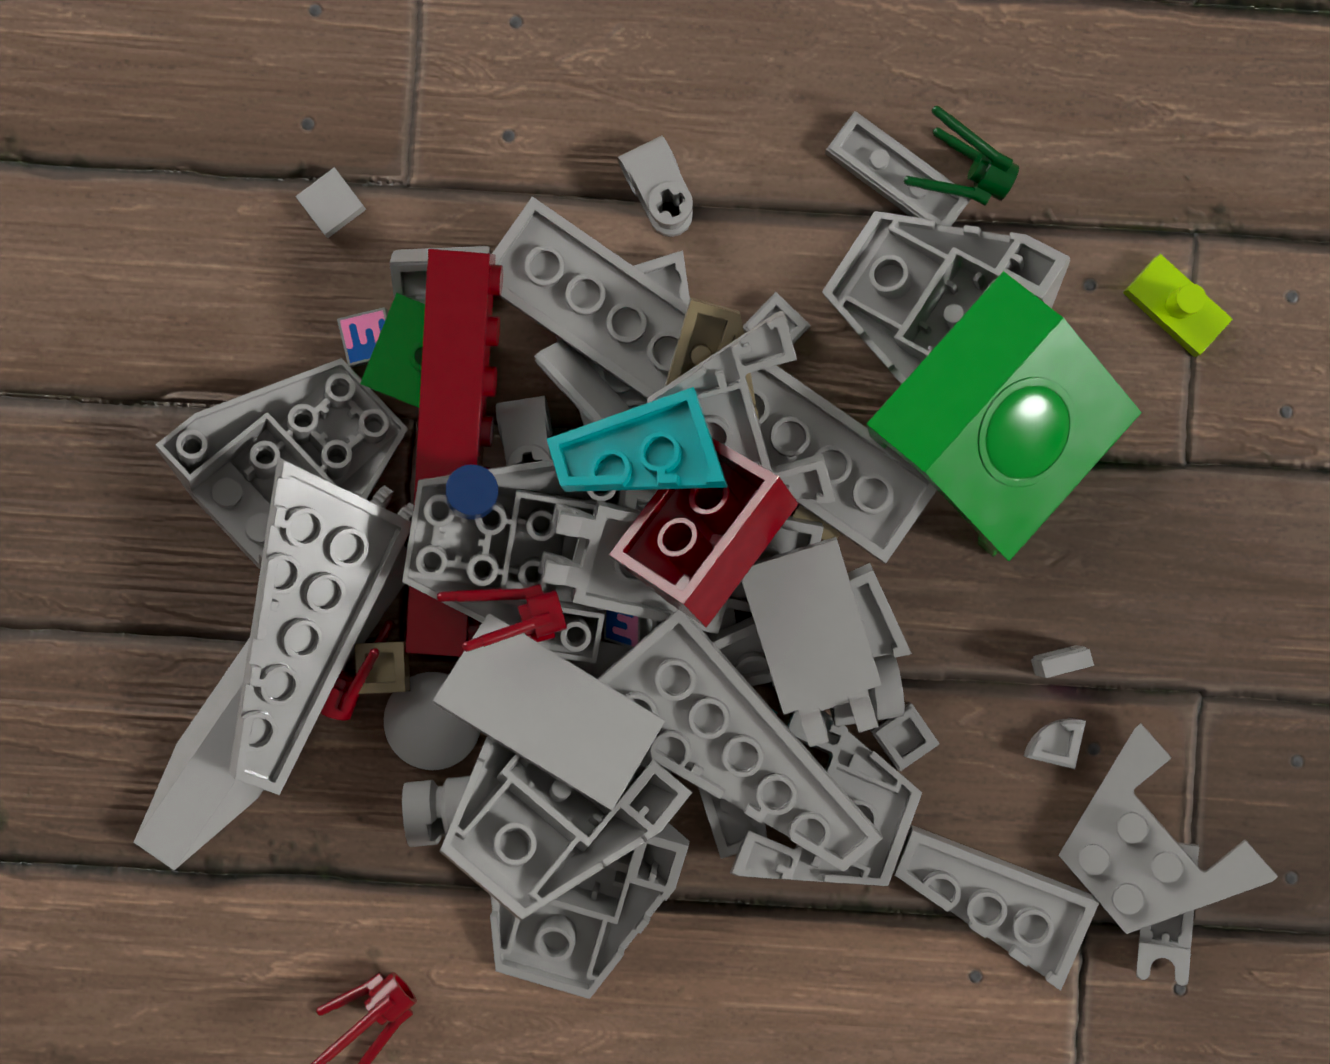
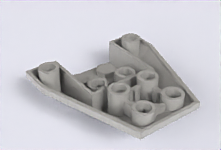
(310, 420)
(504, 550)

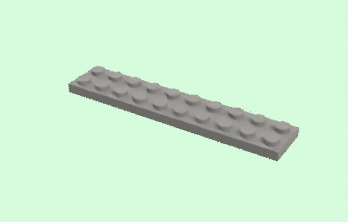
(632, 332)

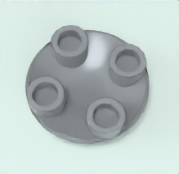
(423, 731)

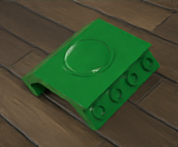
(1006, 415)

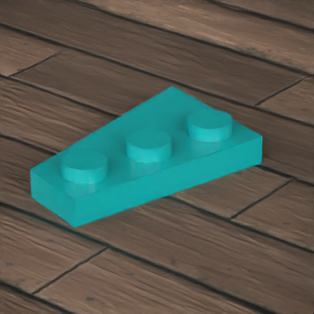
(640, 449)

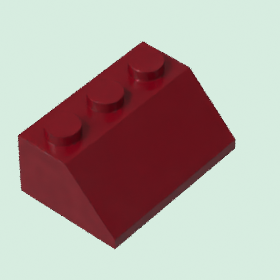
(704, 541)

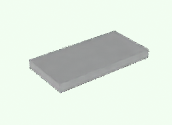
(550, 714)

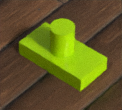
(1177, 305)

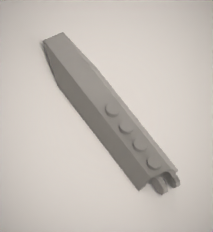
(196, 789)

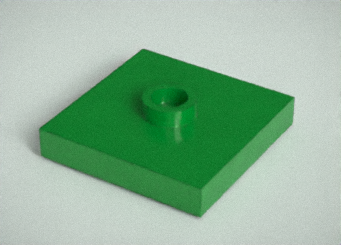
(397, 356)

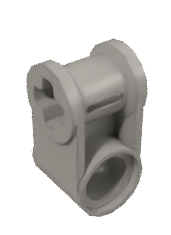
(657, 180)
(524, 429)

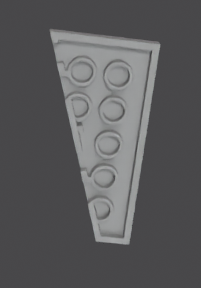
(314, 593)
(734, 743)

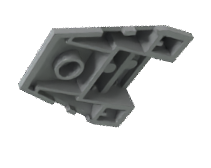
(917, 279)
(538, 838)
(586, 930)

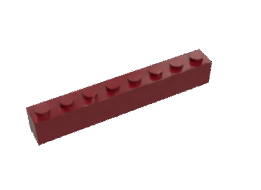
(453, 408)

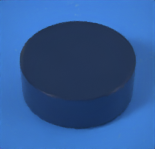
(471, 492)

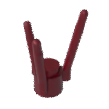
(539, 617)
(346, 689)
(388, 1001)

